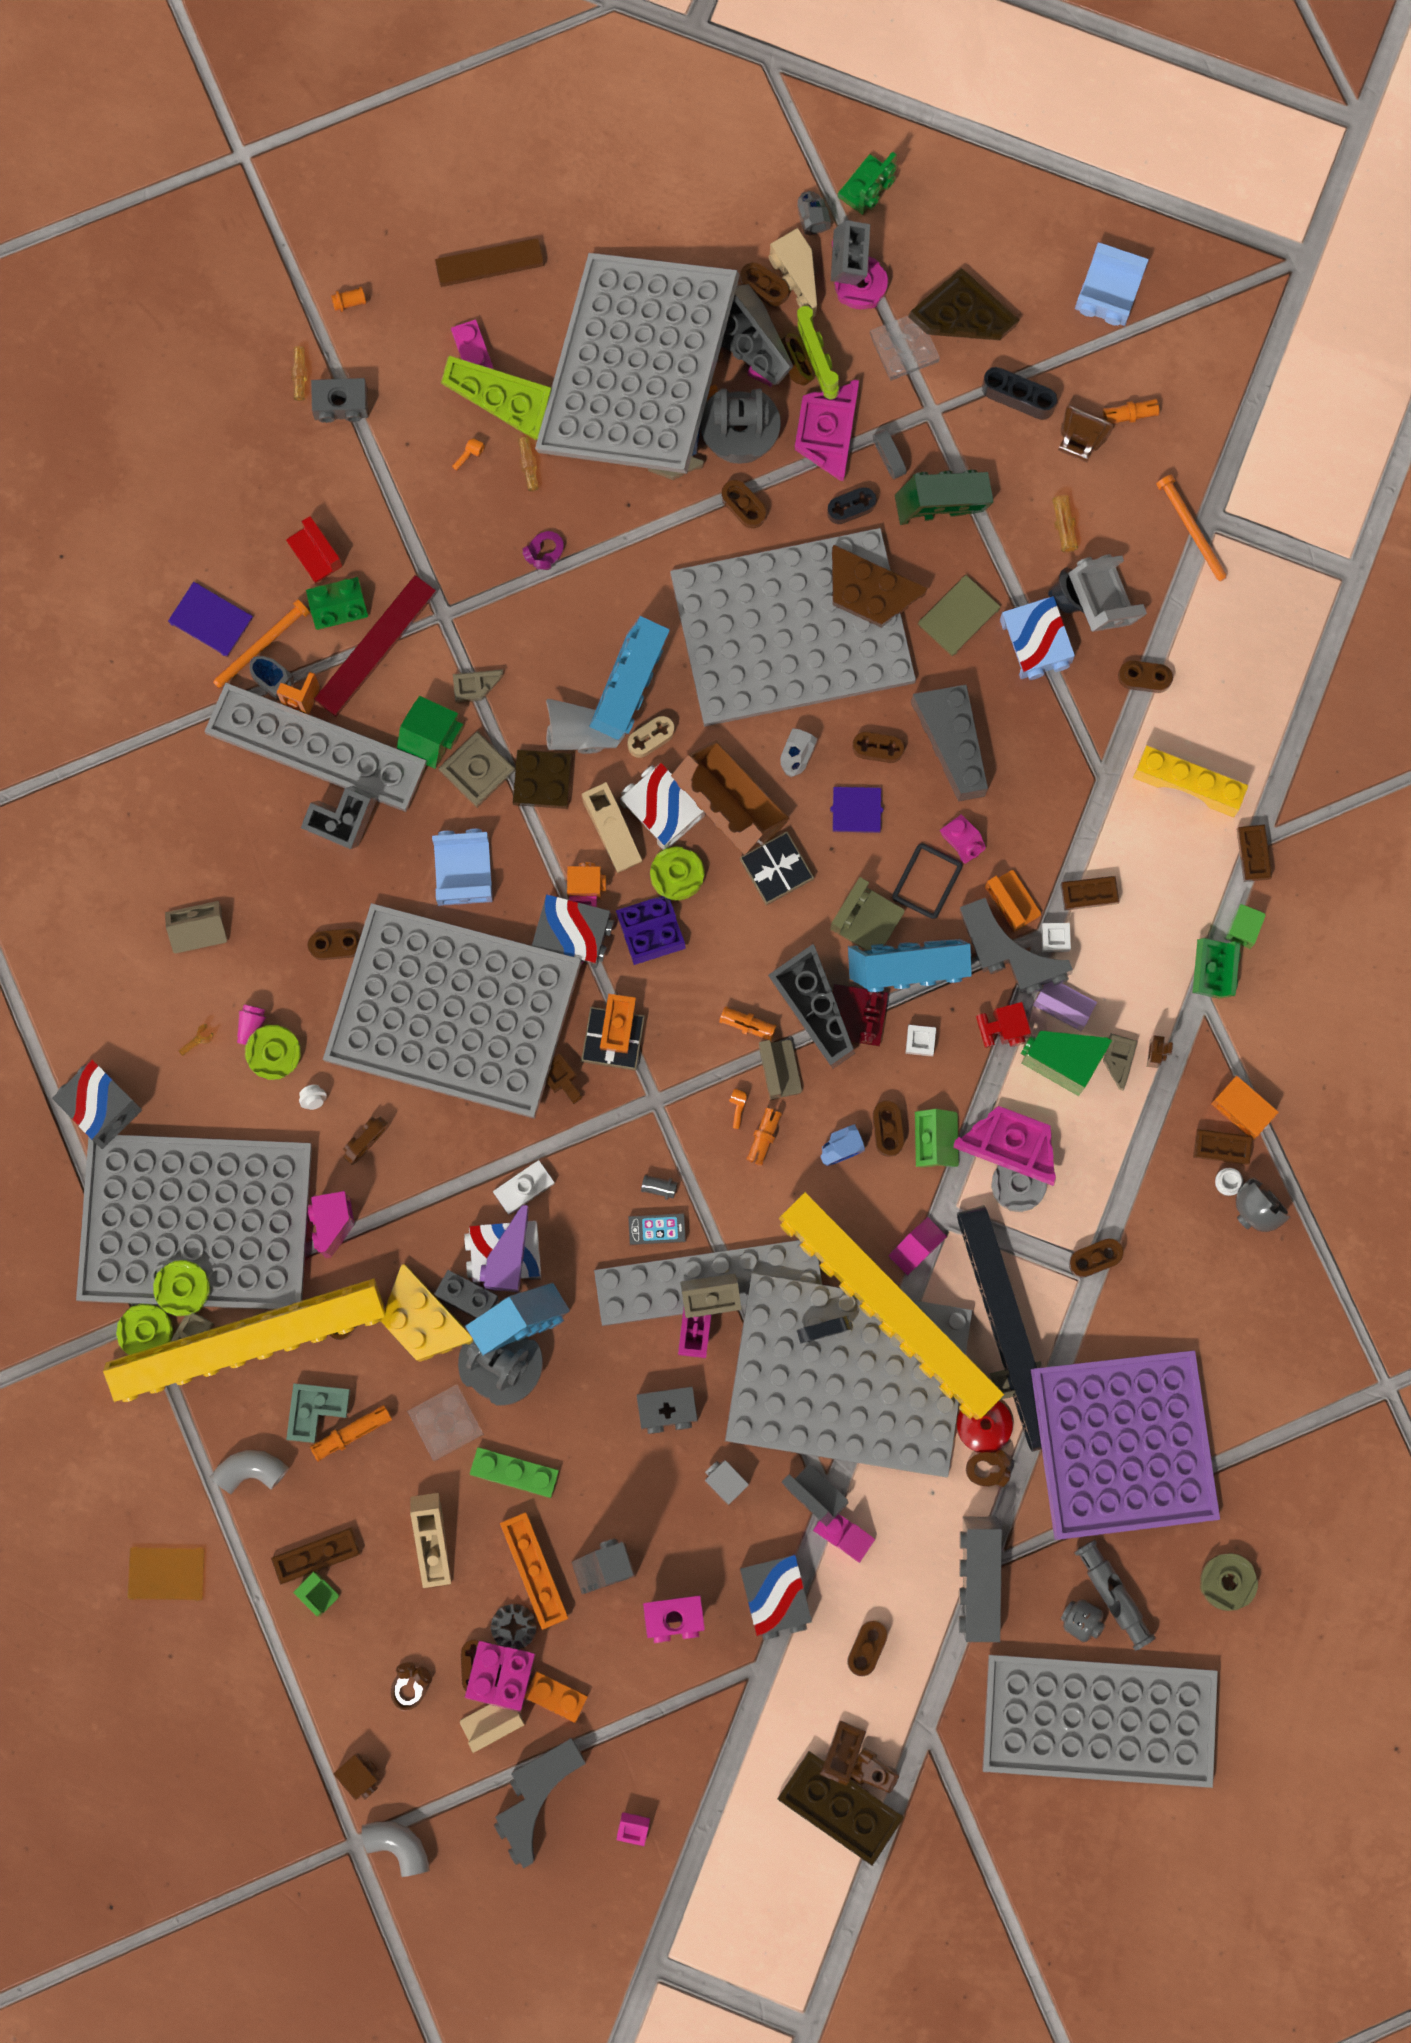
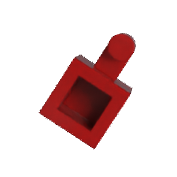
(1009, 1024)

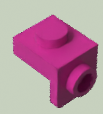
(963, 838)

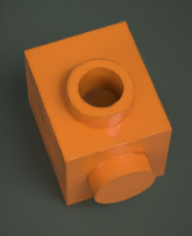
(585, 880)

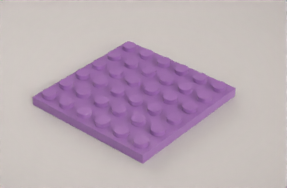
(1124, 1444)

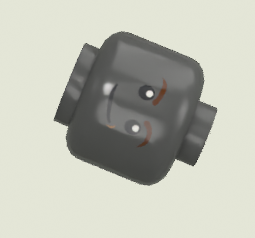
(1083, 1620)

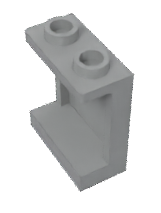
(1103, 594)

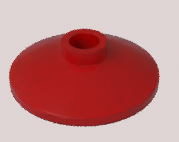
(986, 1440)

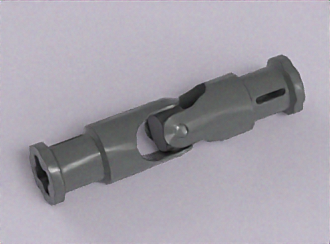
(1125, 1610)

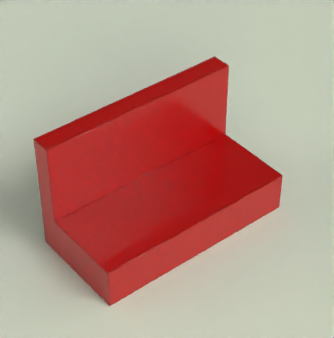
(314, 551)

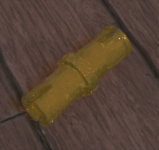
(1061, 507)

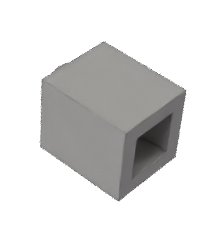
(725, 1481)

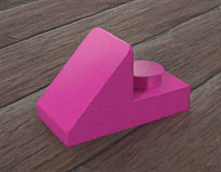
(846, 1537)

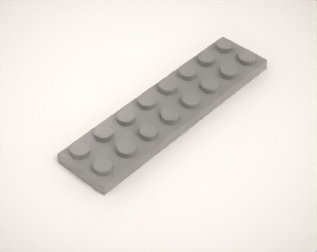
(315, 746)
(654, 1287)

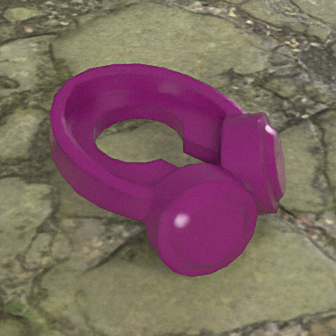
(531, 551)

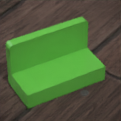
(935, 1138)

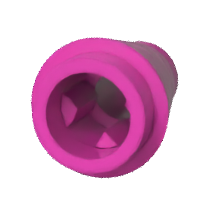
(249, 1020)

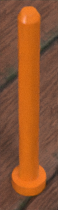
(1167, 484)
(262, 643)

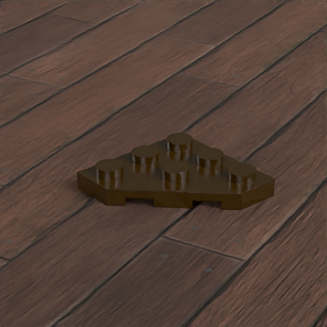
(963, 310)

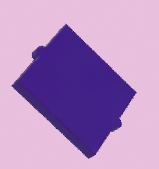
(856, 809)

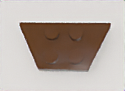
(870, 589)

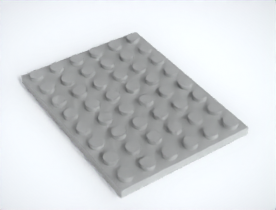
(637, 362)
(772, 640)
(452, 1010)
(198, 1200)
(841, 1393)

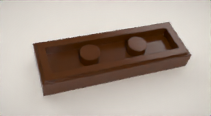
(315, 1556)

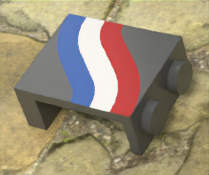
(573, 929)
(96, 1104)
(776, 1597)

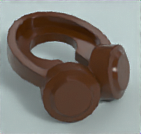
(996, 1478)
(422, 1679)

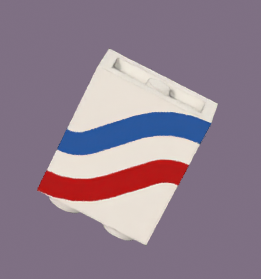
(661, 805)
(484, 1238)

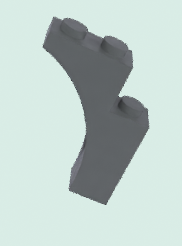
(997, 949)
(535, 1783)

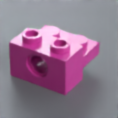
(682, 1610)
(512, 1680)

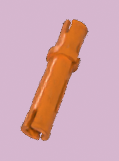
(350, 1433)

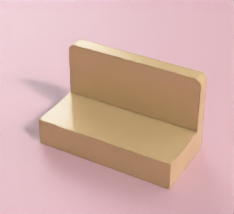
(490, 1725)

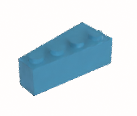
(629, 678)
(909, 964)
(518, 1317)

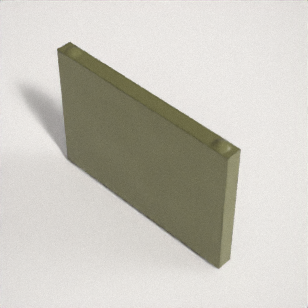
(958, 615)

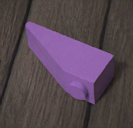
(506, 1259)

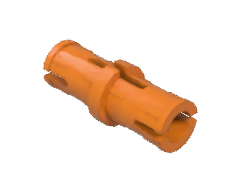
(1131, 411)
(748, 1023)
(763, 1136)

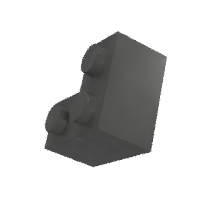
(341, 824)

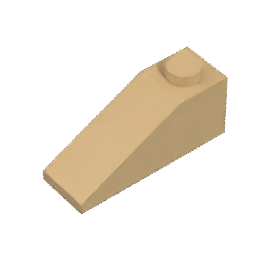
(430, 1540)

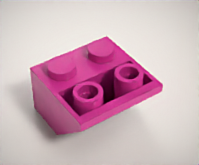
(333, 1221)

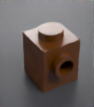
(358, 1777)

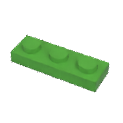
(514, 1472)

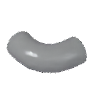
(249, 1465)
(399, 1841)

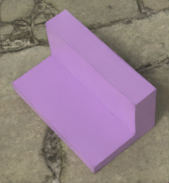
(1065, 1004)

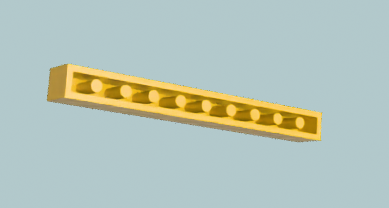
(891, 1306)
(244, 1340)

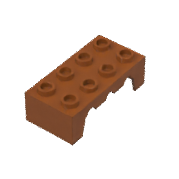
(730, 797)

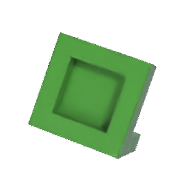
(1245, 926)
(316, 1594)

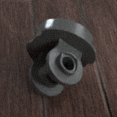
(748, 409)
(504, 1373)

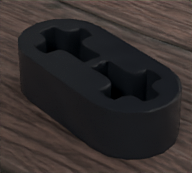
(853, 511)
(824, 1329)

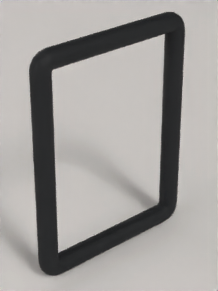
(947, 891)

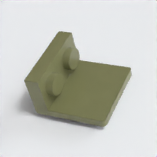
(866, 917)

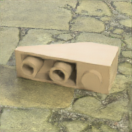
(795, 262)
(611, 827)

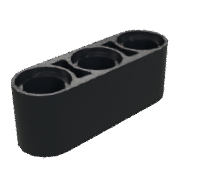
(1010, 382)

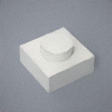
(1056, 937)
(920, 1040)

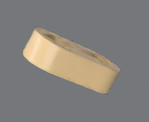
(648, 731)

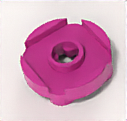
(869, 295)

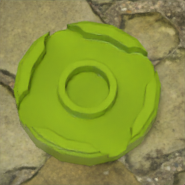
(677, 873)
(272, 1052)
(181, 1288)
(143, 1328)

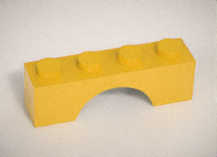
(1172, 772)

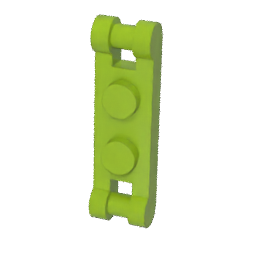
(820, 362)

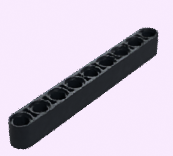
(1002, 1315)

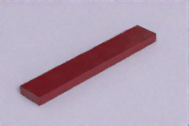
(375, 645)

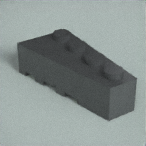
(952, 732)
(810, 997)
(603, 1566)
(980, 1579)

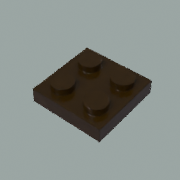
(542, 779)

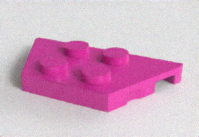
(826, 428)
(1012, 1143)

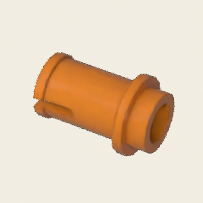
(348, 299)

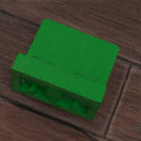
(868, 182)

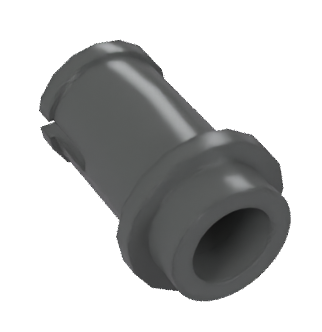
(659, 1186)

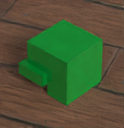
(428, 731)

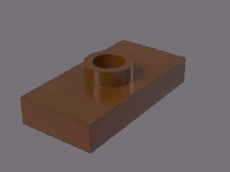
(1254, 853)
(1089, 893)
(1222, 1147)
(843, 1753)

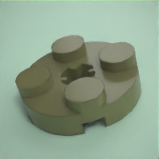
(1244, 1577)

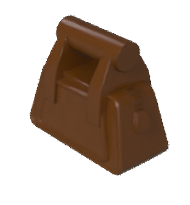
(1085, 430)

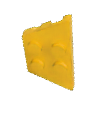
(421, 1319)

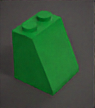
(1065, 1057)

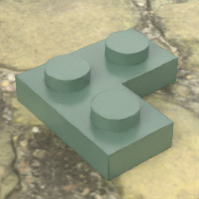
(308, 1404)

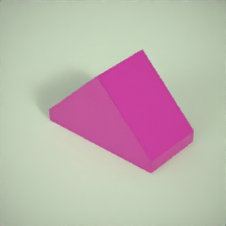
(917, 1246)
(694, 1336)

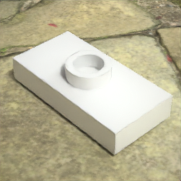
(523, 1187)

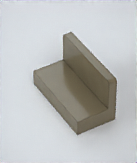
(195, 927)
(780, 1069)
(710, 1295)

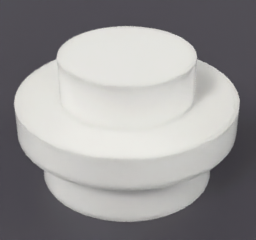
(312, 1097)
(1228, 1181)

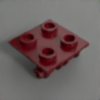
(861, 1013)

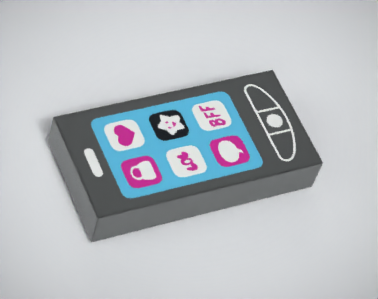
(656, 1229)

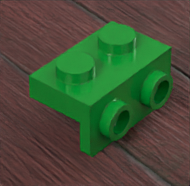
(336, 603)
(1216, 968)

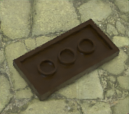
(840, 1810)

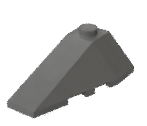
(754, 338)

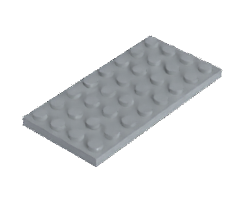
(1100, 1721)

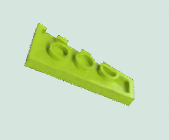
(501, 394)

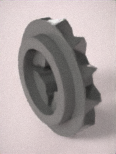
(523, 1616)

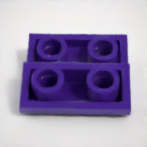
(650, 929)

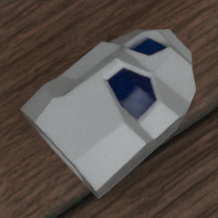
(797, 752)

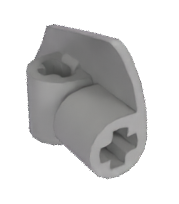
(571, 729)

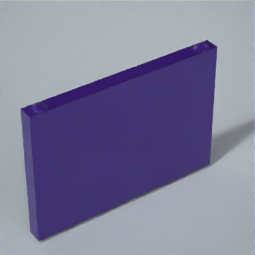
(210, 619)

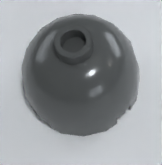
(1259, 1207)

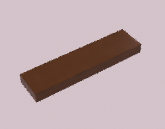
(489, 262)

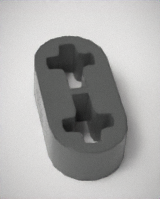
(889, 454)

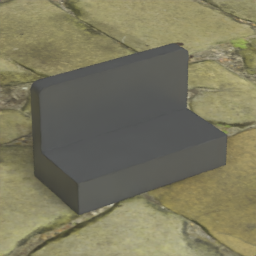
(816, 1494)

